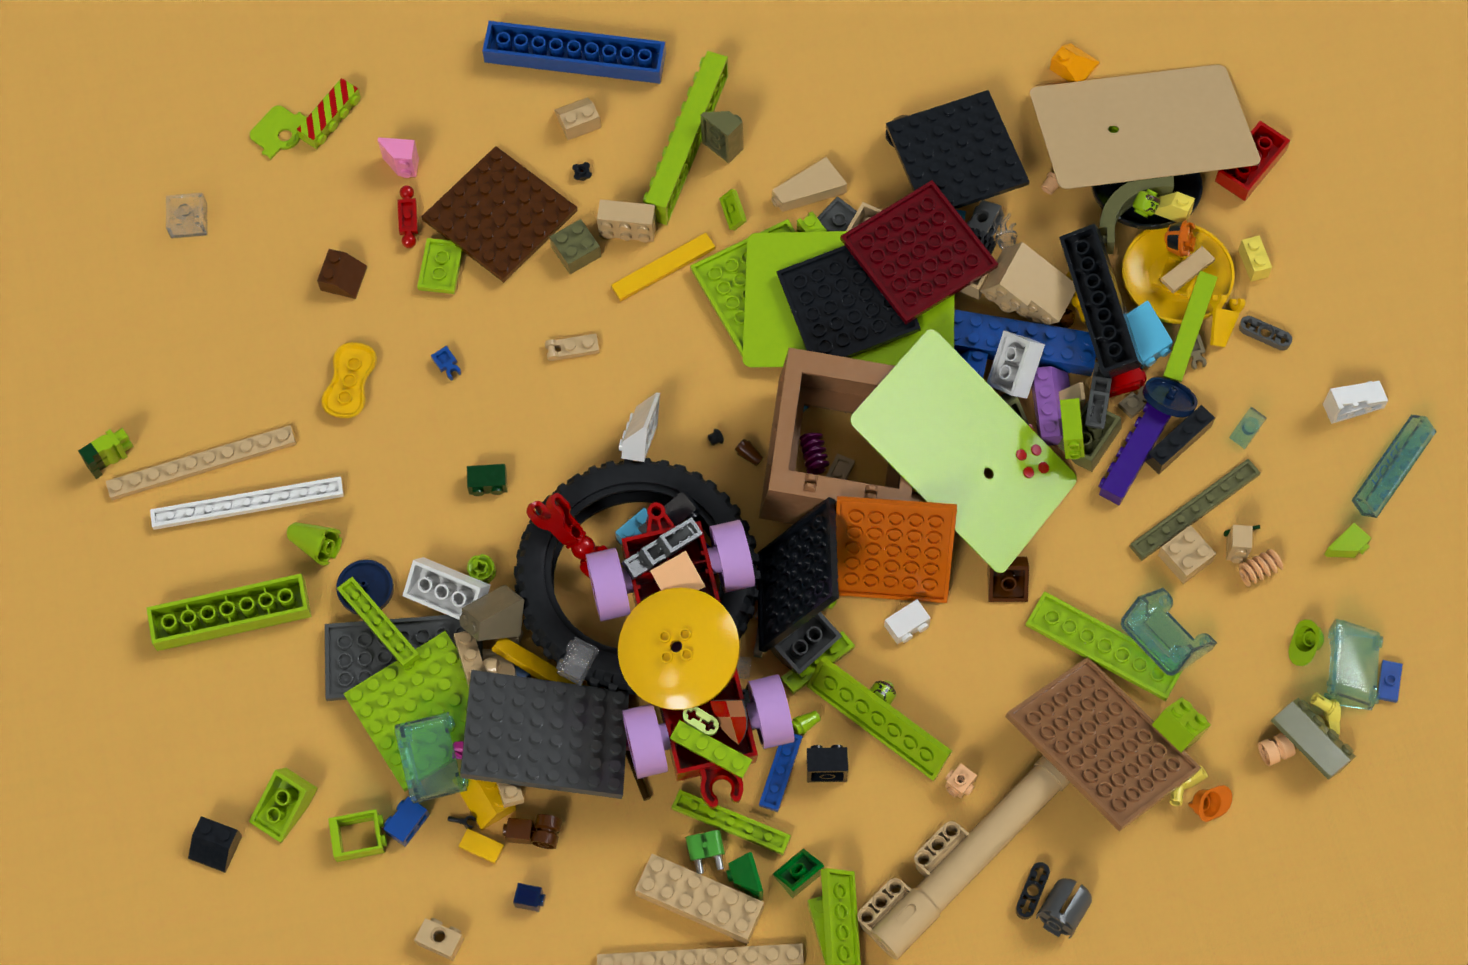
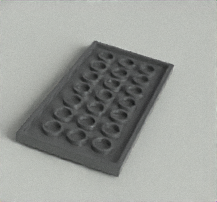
(357, 653)

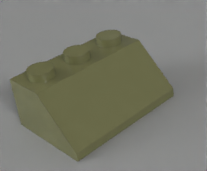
(722, 133)
(1096, 440)

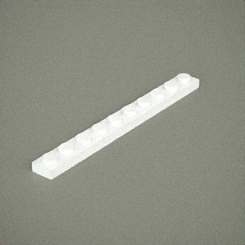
(246, 503)

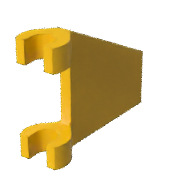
(1224, 320)

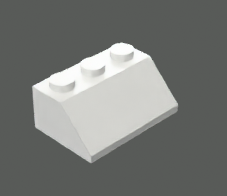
(1015, 364)

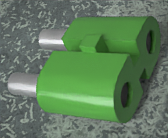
(705, 846)

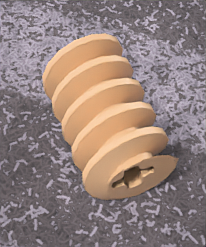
(1260, 565)

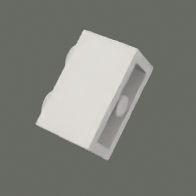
(907, 622)

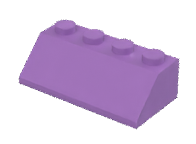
(1046, 400)

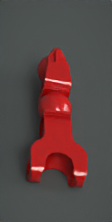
(564, 527)

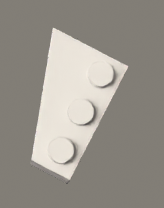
(1354, 400)

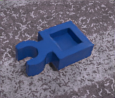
(446, 361)

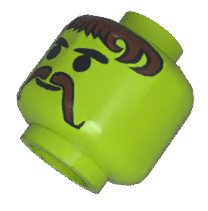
(1146, 203)
(884, 690)

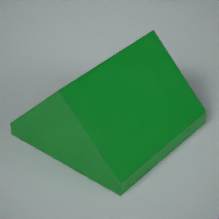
(798, 872)

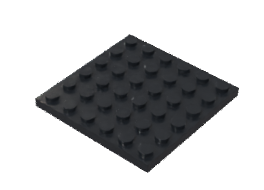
(960, 149)
(840, 306)
(797, 575)

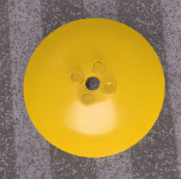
(1149, 261)
(696, 671)

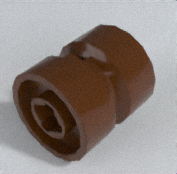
(546, 831)

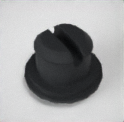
(716, 437)

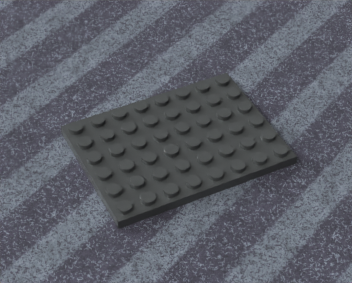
(545, 734)

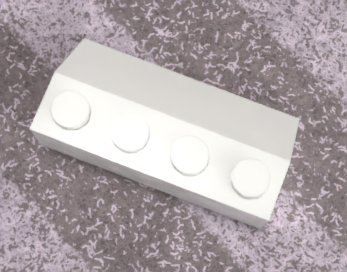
(640, 430)
(442, 587)

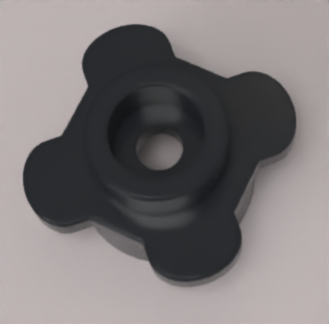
(586, 174)

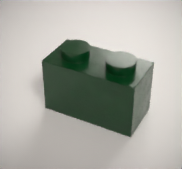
(487, 479)

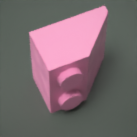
(400, 156)

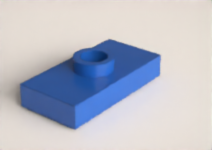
(1389, 681)

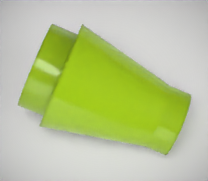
(805, 722)

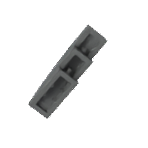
(1098, 399)
(662, 548)

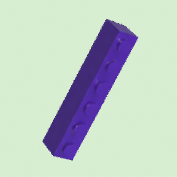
(1133, 455)

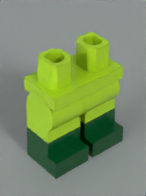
(105, 451)

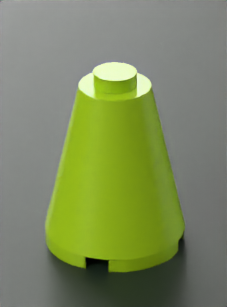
(316, 541)

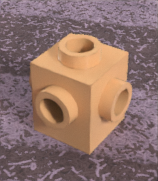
(960, 781)

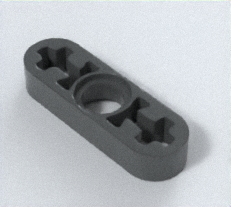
(1267, 340)

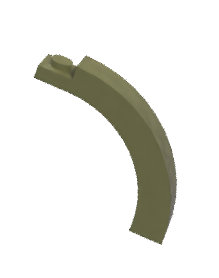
(1123, 199)

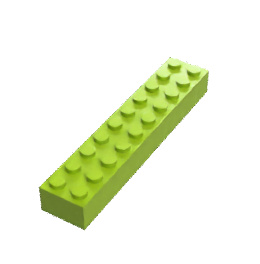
(687, 136)

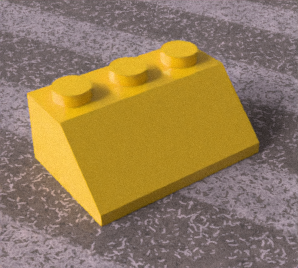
(485, 802)

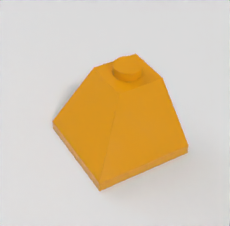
(1073, 63)

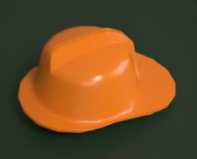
(1211, 802)

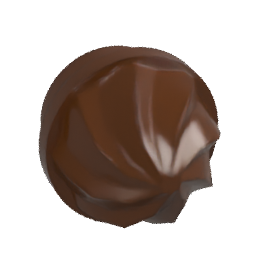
(1067, 319)

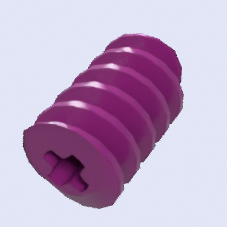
(813, 452)

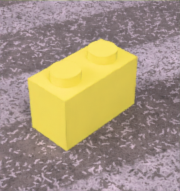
(1255, 258)

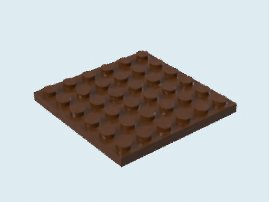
(499, 213)

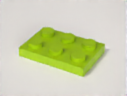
(440, 266)

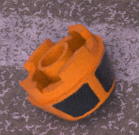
(1180, 238)

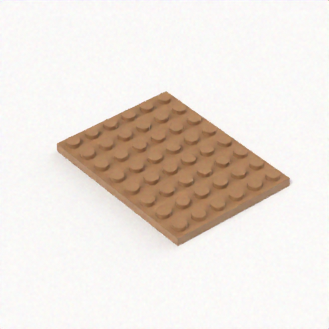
(1102, 743)

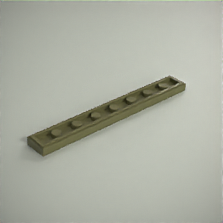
(1194, 509)

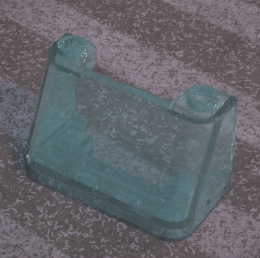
(1161, 635)
(1353, 665)
(429, 758)

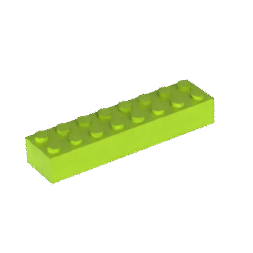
(228, 612)

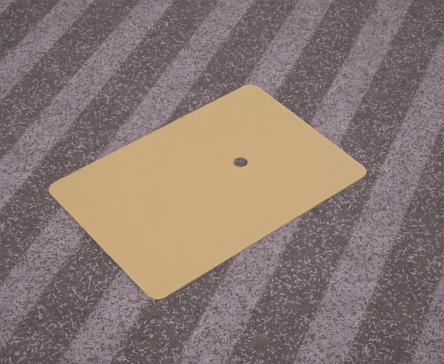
(1165, 124)

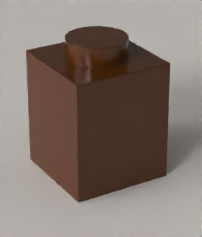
(518, 830)

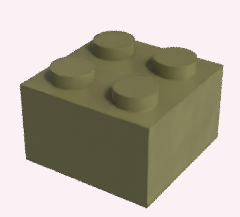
(575, 246)

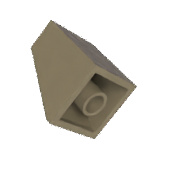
(494, 615)

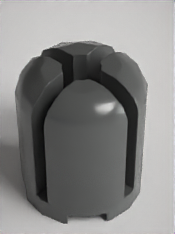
(1050, 911)

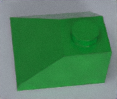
(745, 876)

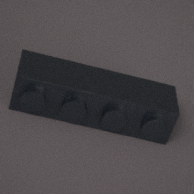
(1180, 439)

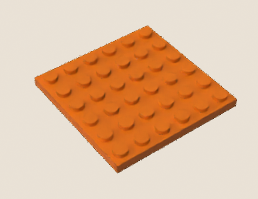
(894, 548)

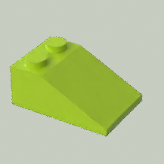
(282, 803)

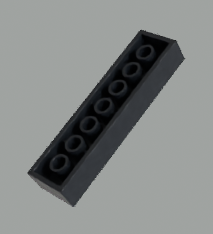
(1100, 301)

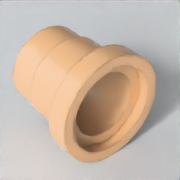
(1050, 184)

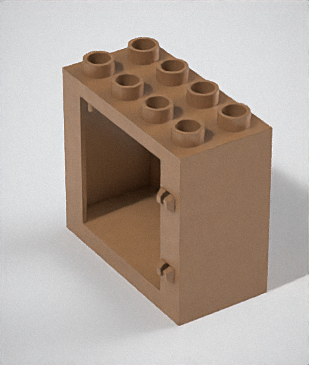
(828, 384)

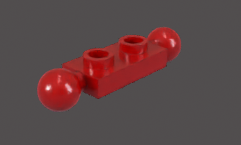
(407, 216)

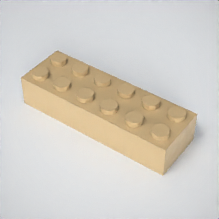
(699, 898)

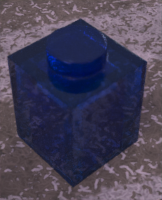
(529, 897)

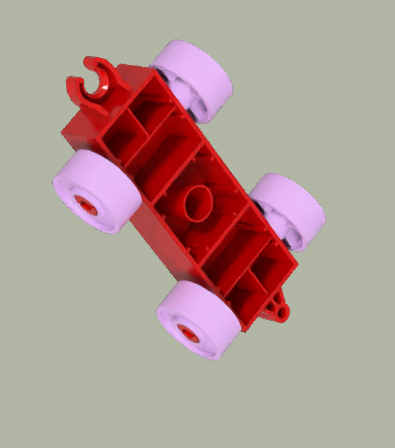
(768, 703)

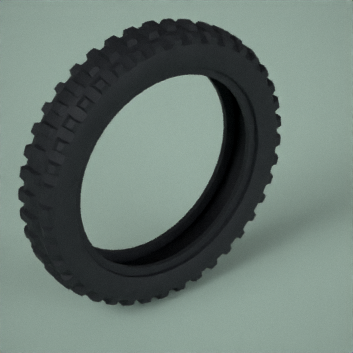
(587, 495)

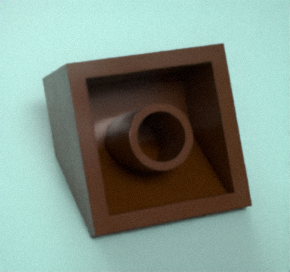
(341, 274)
(1011, 584)

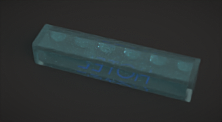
(1394, 466)

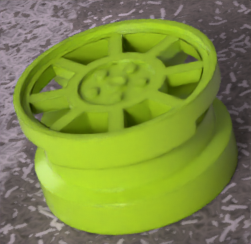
(481, 568)

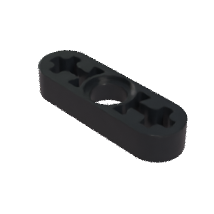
(1043, 879)

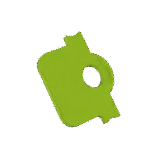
(270, 126)

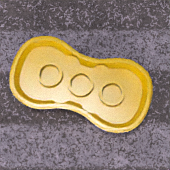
(346, 391)

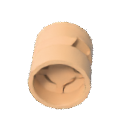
(1275, 749)

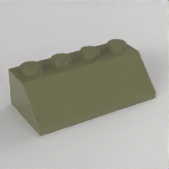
(1313, 738)

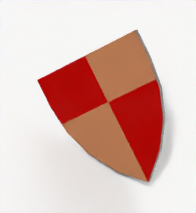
(731, 717)

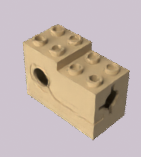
(1028, 285)

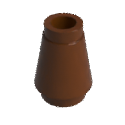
(747, 451)

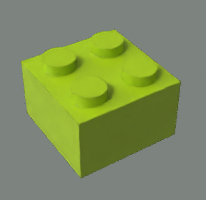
(1181, 724)

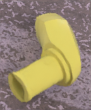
(1331, 709)
(1177, 795)

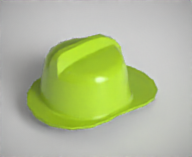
(1305, 642)

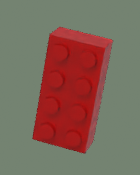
(1244, 180)

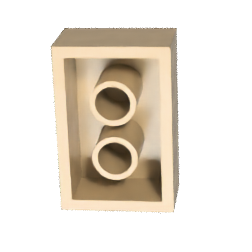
(626, 220)

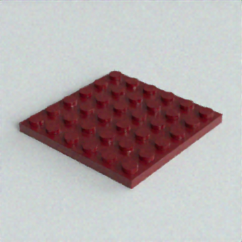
(919, 252)

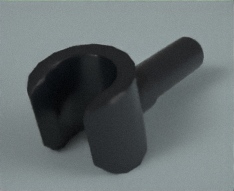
(462, 821)

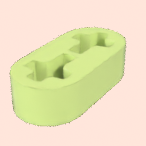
(703, 716)

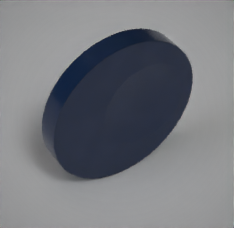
(1170, 397)
(372, 578)

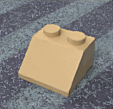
(578, 118)

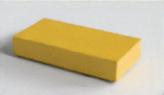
(481, 846)

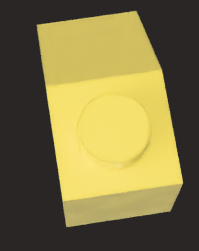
(1175, 206)

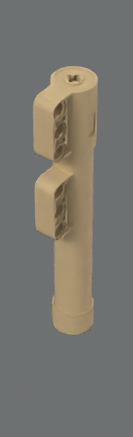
(956, 864)

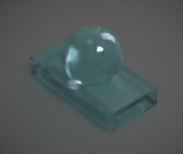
(1248, 427)

